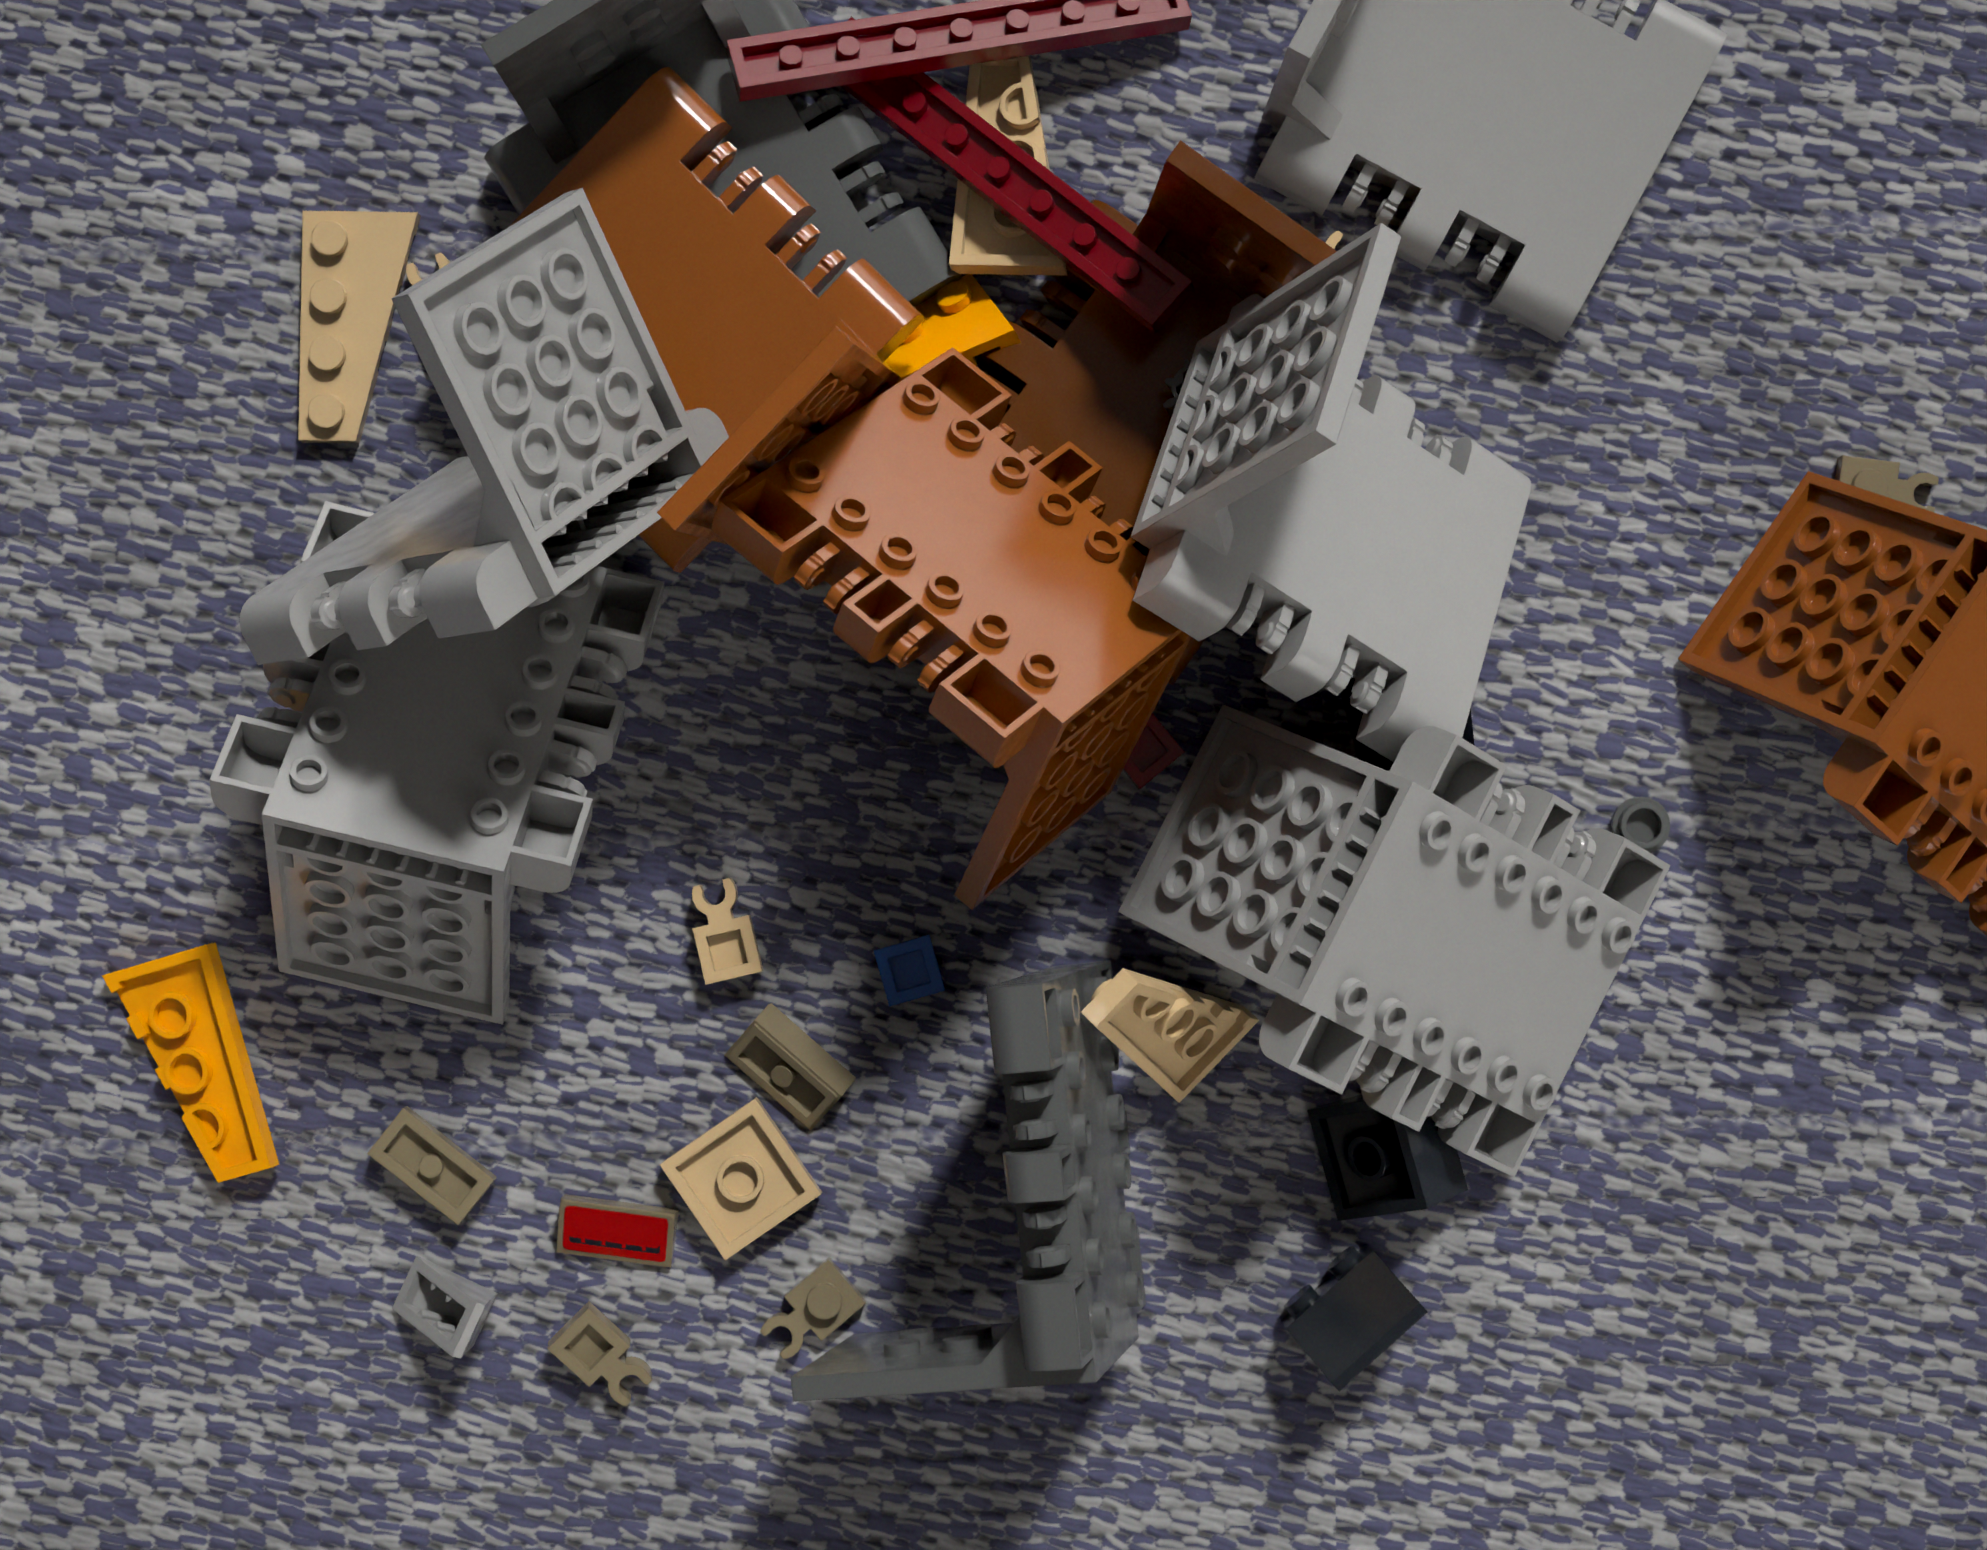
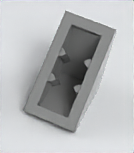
(444, 1306)

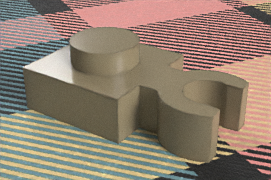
(1882, 478)
(819, 1303)
(595, 1348)

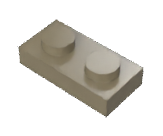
(432, 1165)

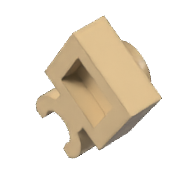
(727, 943)

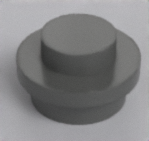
(1642, 822)

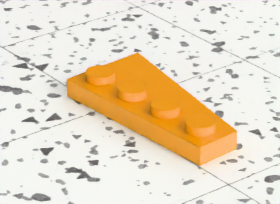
(956, 318)
(196, 1040)

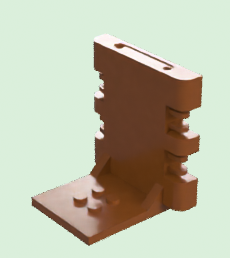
(722, 303)
(985, 575)
(1880, 638)

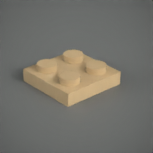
(741, 1178)

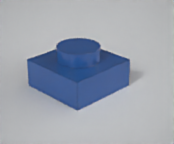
(909, 970)

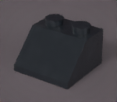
(1381, 1164)
(1351, 1315)

